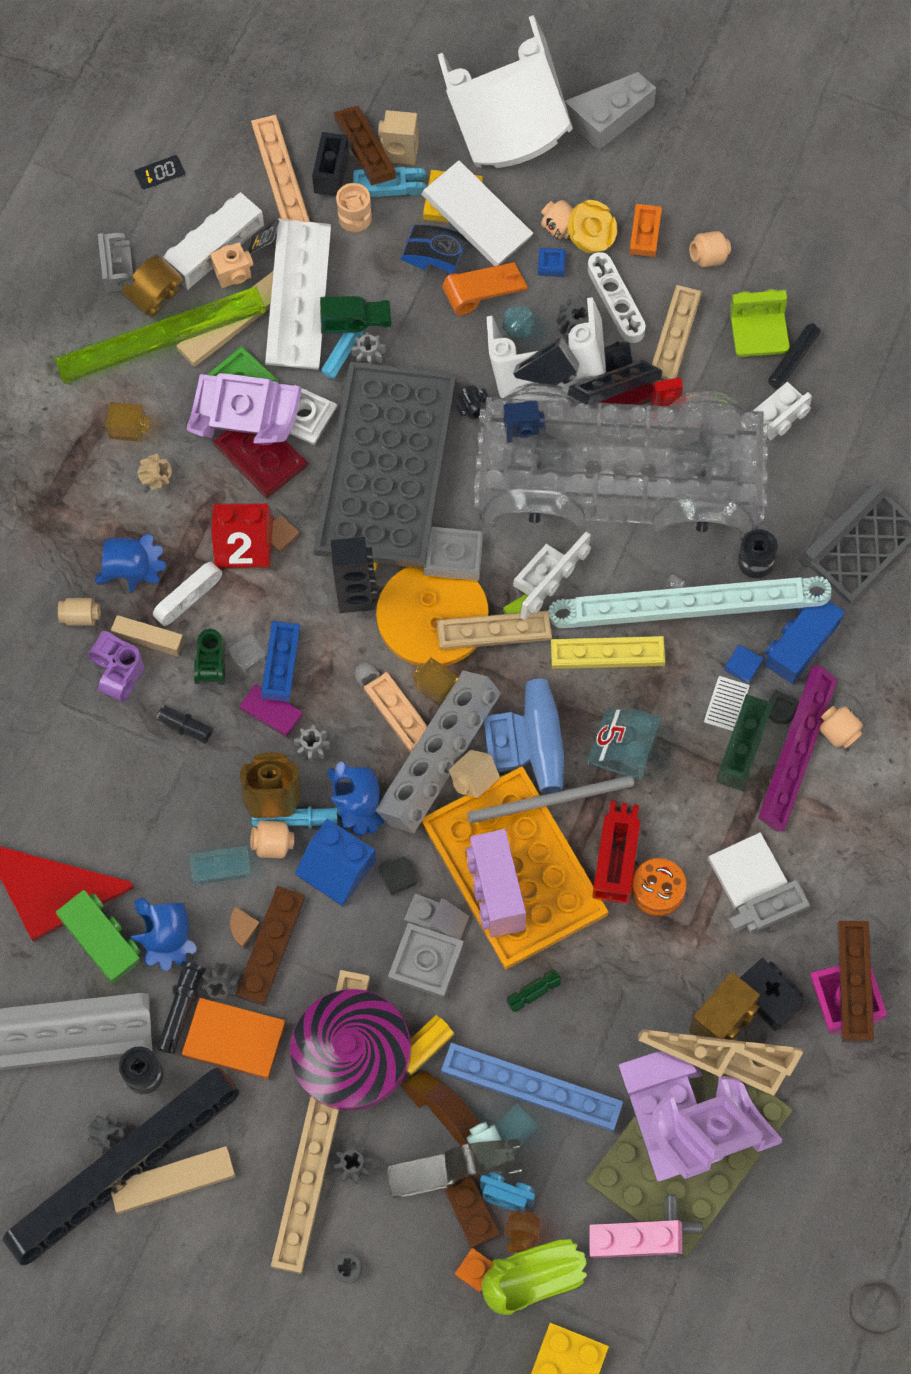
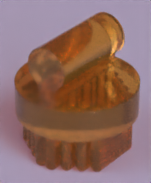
(522, 1230)

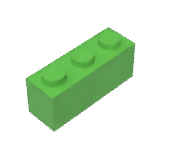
(99, 936)

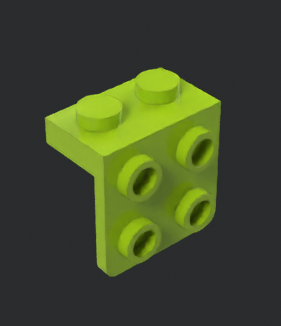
(759, 323)

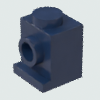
(522, 419)

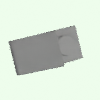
(437, 916)

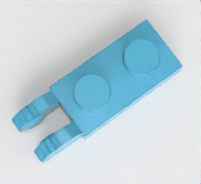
(396, 186)

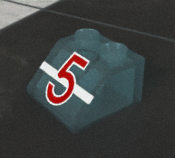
(625, 741)

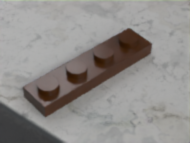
(365, 145)
(270, 946)
(855, 981)

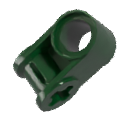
(209, 663)

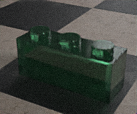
(744, 742)

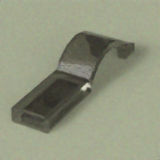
(453, 1165)

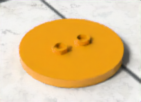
(413, 605)

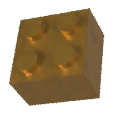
(726, 1010)

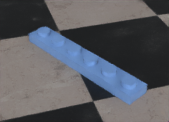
(532, 1087)

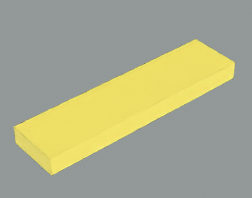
(607, 652)

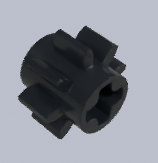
(471, 401)

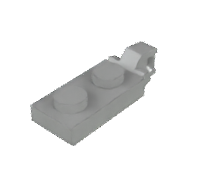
(770, 908)

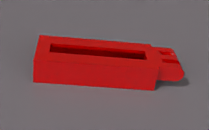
(616, 867)

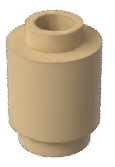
(78, 611)

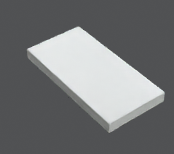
(477, 213)

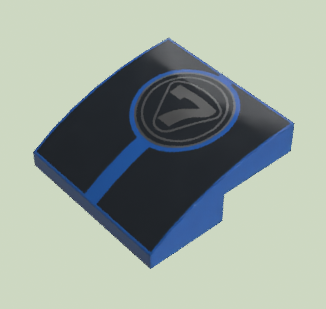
(433, 246)

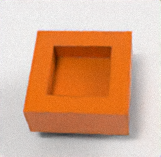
(473, 1269)

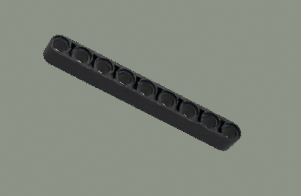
(129, 1157)

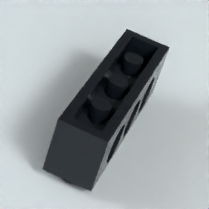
(353, 574)

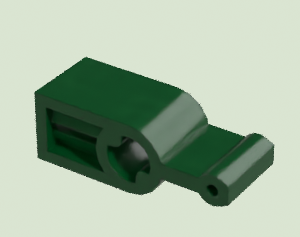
(352, 314)

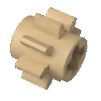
(154, 471)

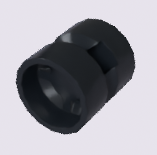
(757, 553)
(141, 1070)

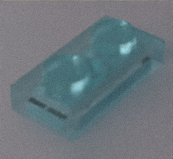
(220, 865)

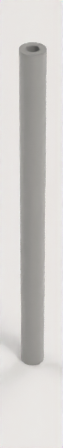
(550, 799)

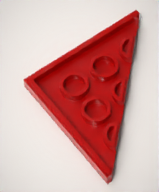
(43, 886)

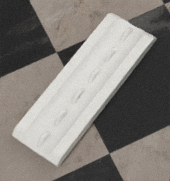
(296, 294)

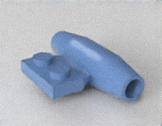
(530, 738)

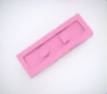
(636, 1239)

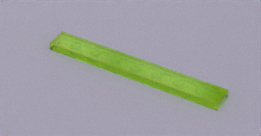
(160, 335)

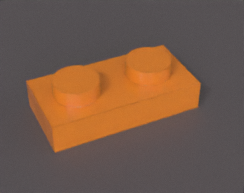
(645, 230)

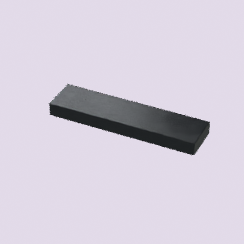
(614, 382)

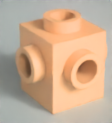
(231, 264)

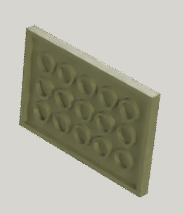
(631, 1184)

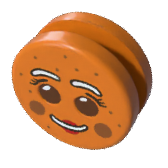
(658, 887)

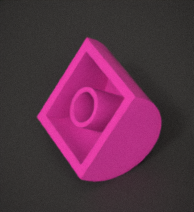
(828, 995)

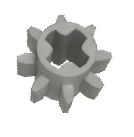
(368, 349)
(318, 746)

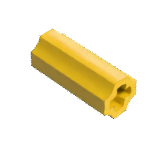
(428, 1042)

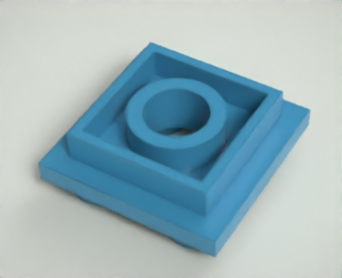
(506, 1195)

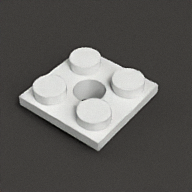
(312, 426)

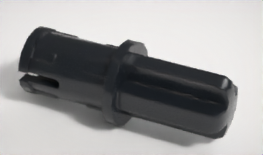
(184, 724)

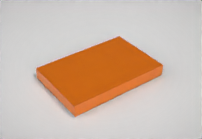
(234, 1038)

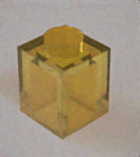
(126, 422)
(434, 680)

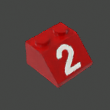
(242, 535)

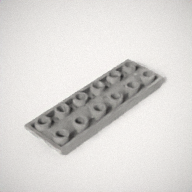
(74, 1030)

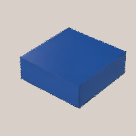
(551, 262)
(743, 664)

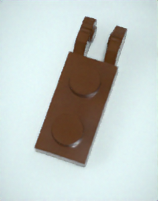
(471, 1213)

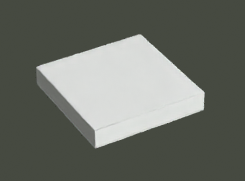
(747, 870)

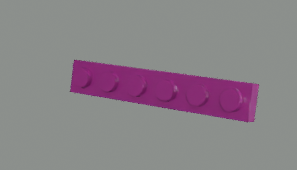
(797, 749)

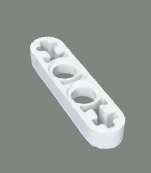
(616, 297)

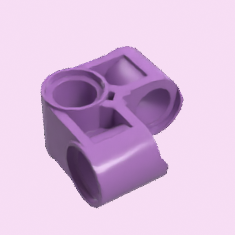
(111, 654)

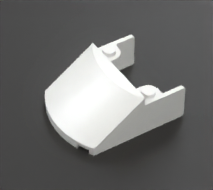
(510, 110)

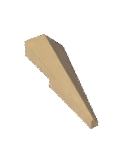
(752, 1063)

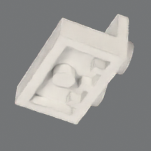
(783, 409)

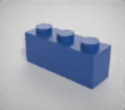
(803, 640)

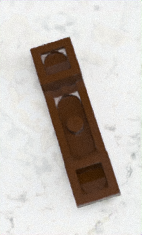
(444, 1103)

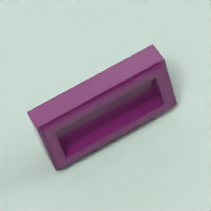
(274, 714)

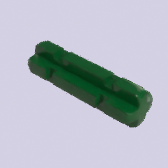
(533, 990)

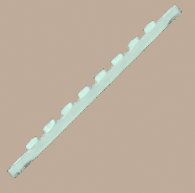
(690, 602)

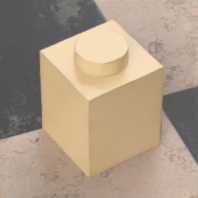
(474, 773)

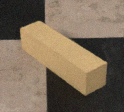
(148, 635)

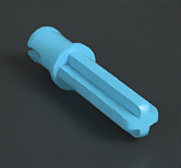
(340, 354)
(305, 817)

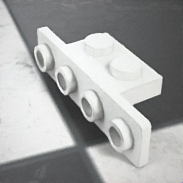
(545, 572)

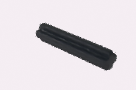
(794, 356)

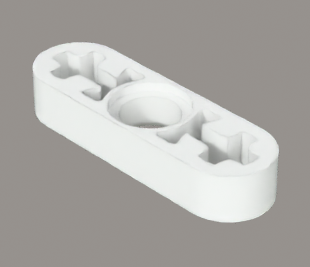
(187, 593)

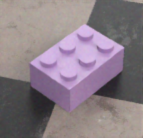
(496, 883)

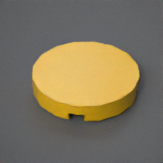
(592, 226)

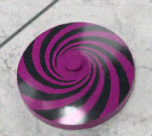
(350, 1049)

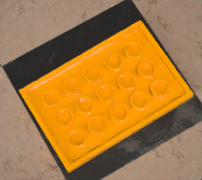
(548, 873)

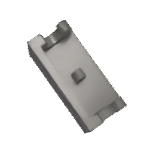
(115, 261)

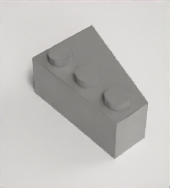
(610, 108)

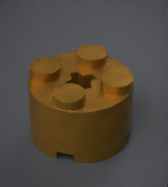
(152, 284)
(270, 786)

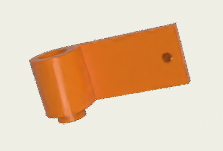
(469, 288)

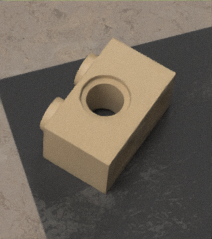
(399, 136)

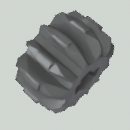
(572, 315)

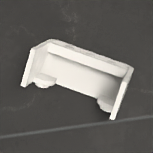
(584, 342)

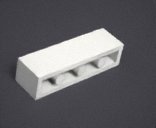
(228, 226)

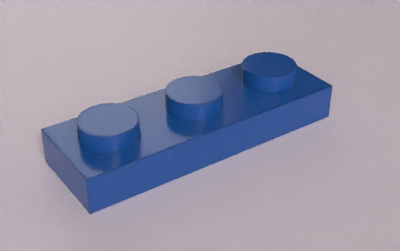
(280, 661)

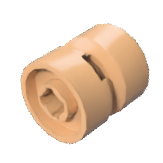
(354, 207)

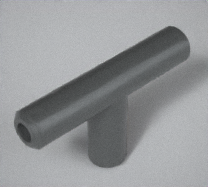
(671, 1214)

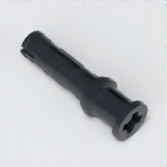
(184, 993)

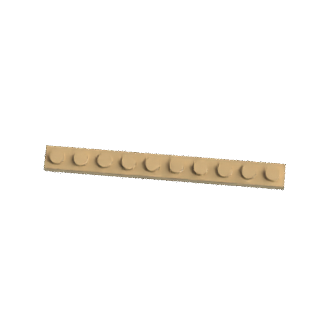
(309, 1169)

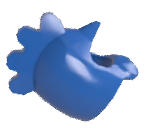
(131, 560)
(356, 799)
(164, 934)

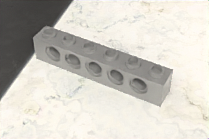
(438, 751)

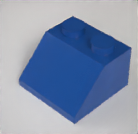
(335, 862)

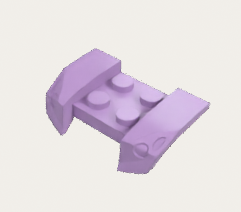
(244, 406)
(648, 1083)
(711, 1128)

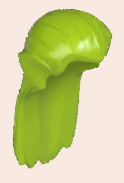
(533, 1276)

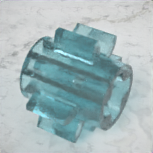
(518, 321)

